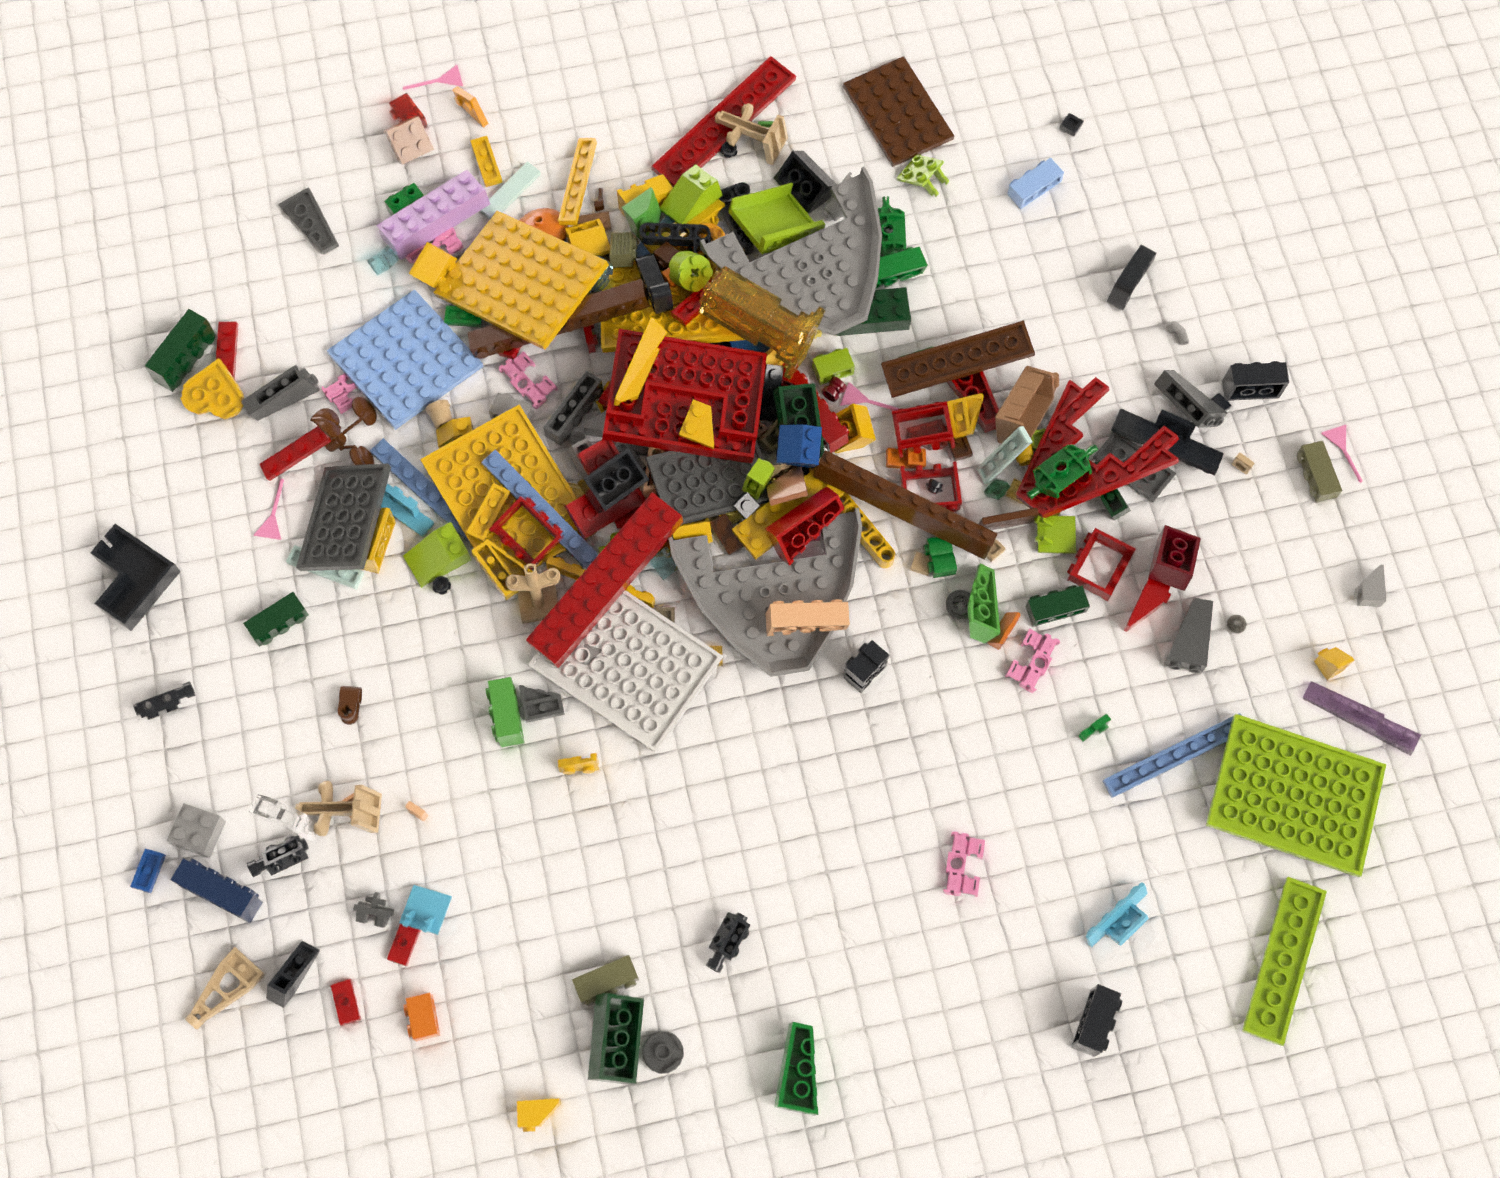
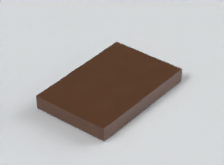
(1009, 519)

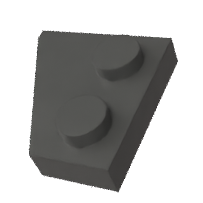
(540, 704)

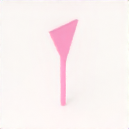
(451, 77)
(853, 395)
(1338, 437)
(270, 527)

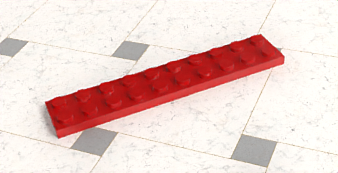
(708, 136)

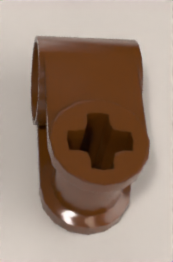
(349, 700)

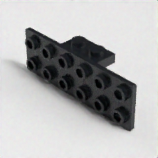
(1186, 449)

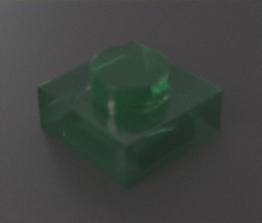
(997, 489)

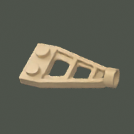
(240, 967)

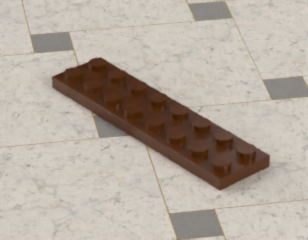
(957, 359)

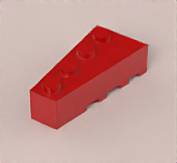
(974, 385)
(803, 523)

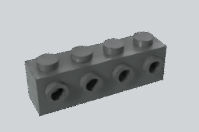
(573, 408)

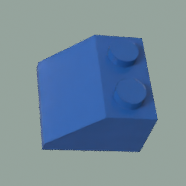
(799, 445)

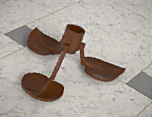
(329, 422)

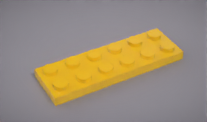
(752, 530)

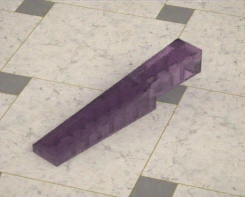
(1362, 717)

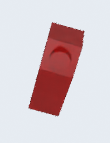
(1149, 601)

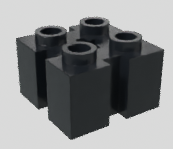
(866, 665)

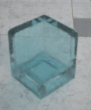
(382, 260)
(664, 563)

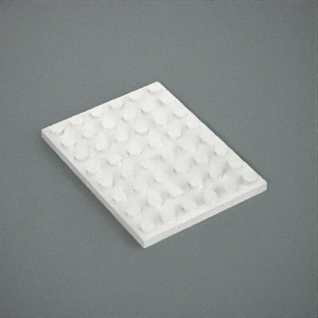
(641, 676)

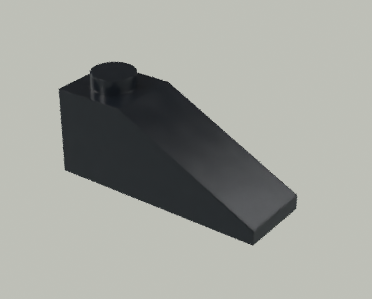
(291, 974)

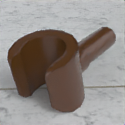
(599, 204)

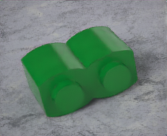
(941, 557)

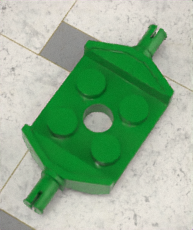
(894, 219)
(1051, 481)

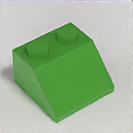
(642, 210)

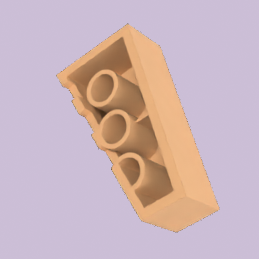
(807, 616)

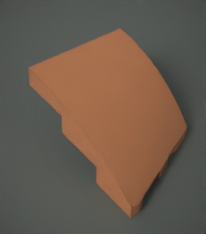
(787, 487)

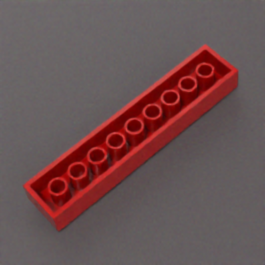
(605, 580)

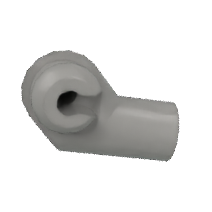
(1180, 330)

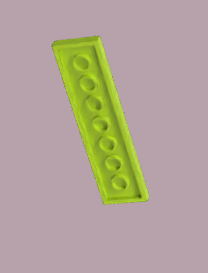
(1284, 961)

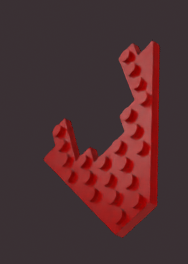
(1109, 472)

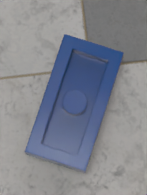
(148, 871)

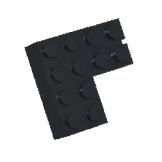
(140, 578)

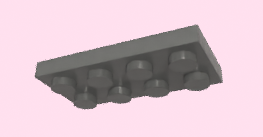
(1123, 449)

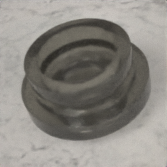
(1236, 629)

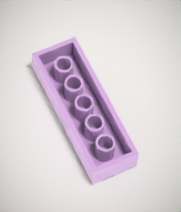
(433, 214)

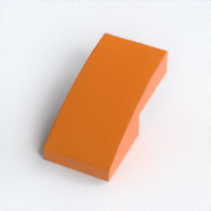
(908, 460)

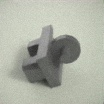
(364, 909)

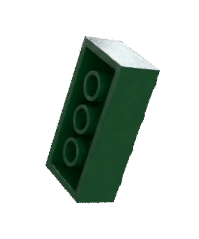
(887, 313)
(180, 350)
(798, 407)
(616, 1039)

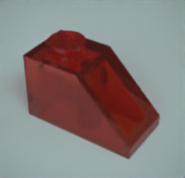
(928, 428)

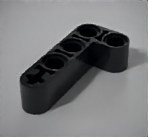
(732, 192)
(675, 230)
(1131, 276)
(658, 290)

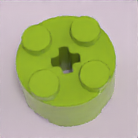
(690, 270)

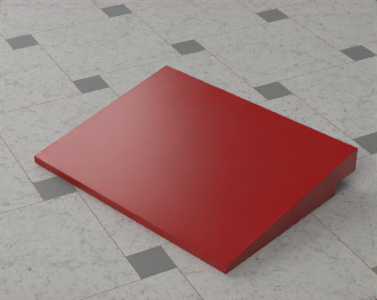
(685, 372)

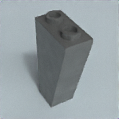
(281, 392)
(1190, 400)
(1192, 639)

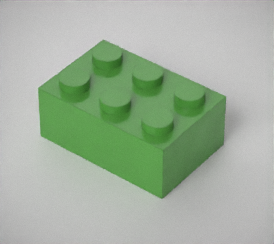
(504, 712)

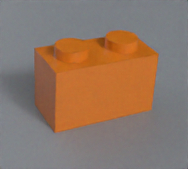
(422, 1017)

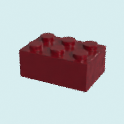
(1174, 558)

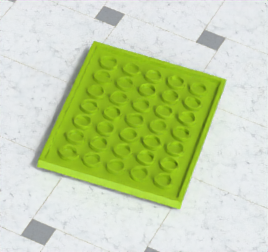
(1296, 795)

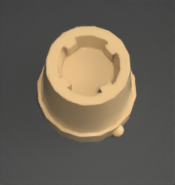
(439, 412)

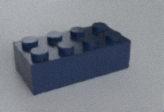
(215, 889)

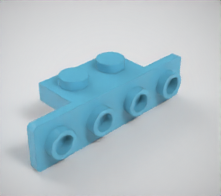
(406, 510)
(1122, 920)

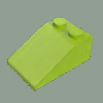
(691, 195)
(437, 555)

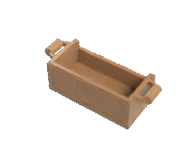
(1026, 402)

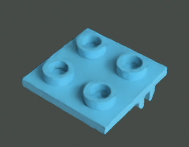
(425, 910)

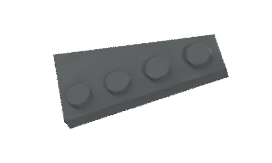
(308, 216)

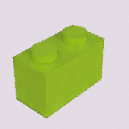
(836, 364)
(758, 478)

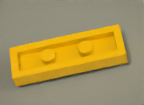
(486, 161)
(488, 512)

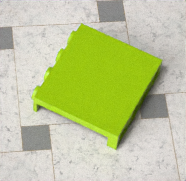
(773, 218)

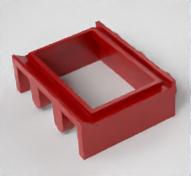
(921, 412)
(936, 472)
(541, 516)
(1110, 542)

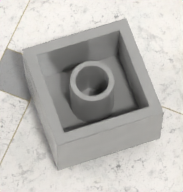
(196, 830)

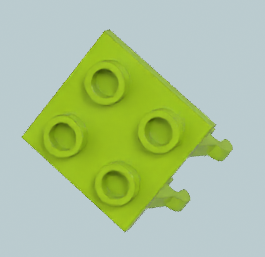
(920, 170)
(1056, 534)

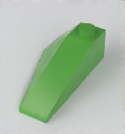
(983, 606)

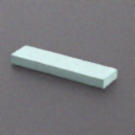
(511, 189)
(1004, 455)
(349, 578)

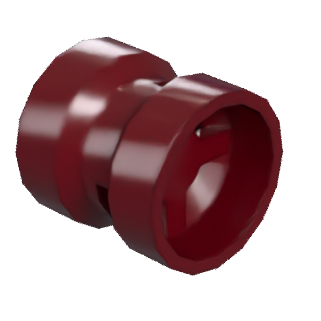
(834, 389)

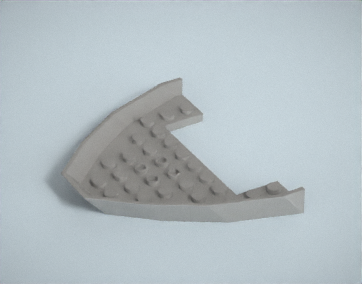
(825, 269)
(741, 596)

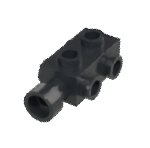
(159, 703)
(280, 856)
(727, 940)

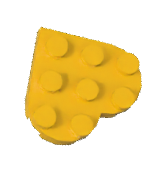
(213, 392)

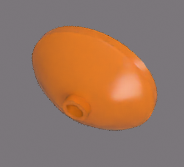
(546, 221)

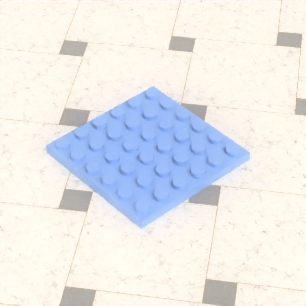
(404, 359)

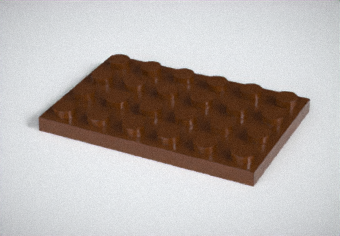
(898, 111)

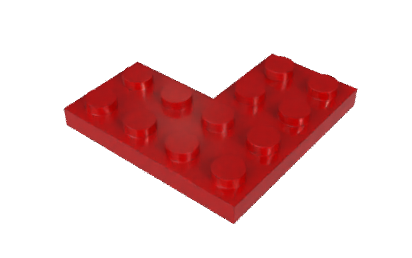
(581, 510)

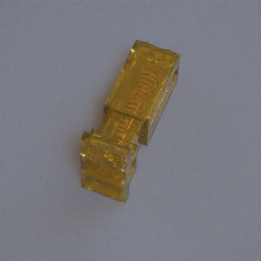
(760, 317)

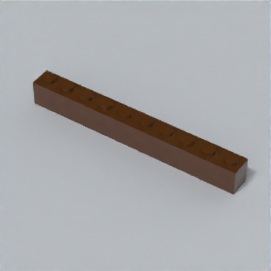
(592, 310)
(905, 505)

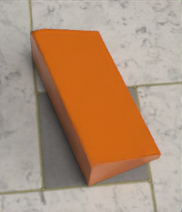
(1006, 626)

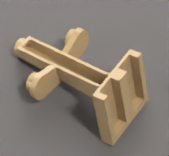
(772, 138)
(536, 592)
(363, 809)

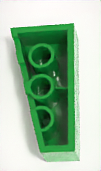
(901, 266)
(797, 1076)

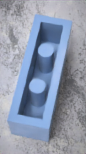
(1035, 183)

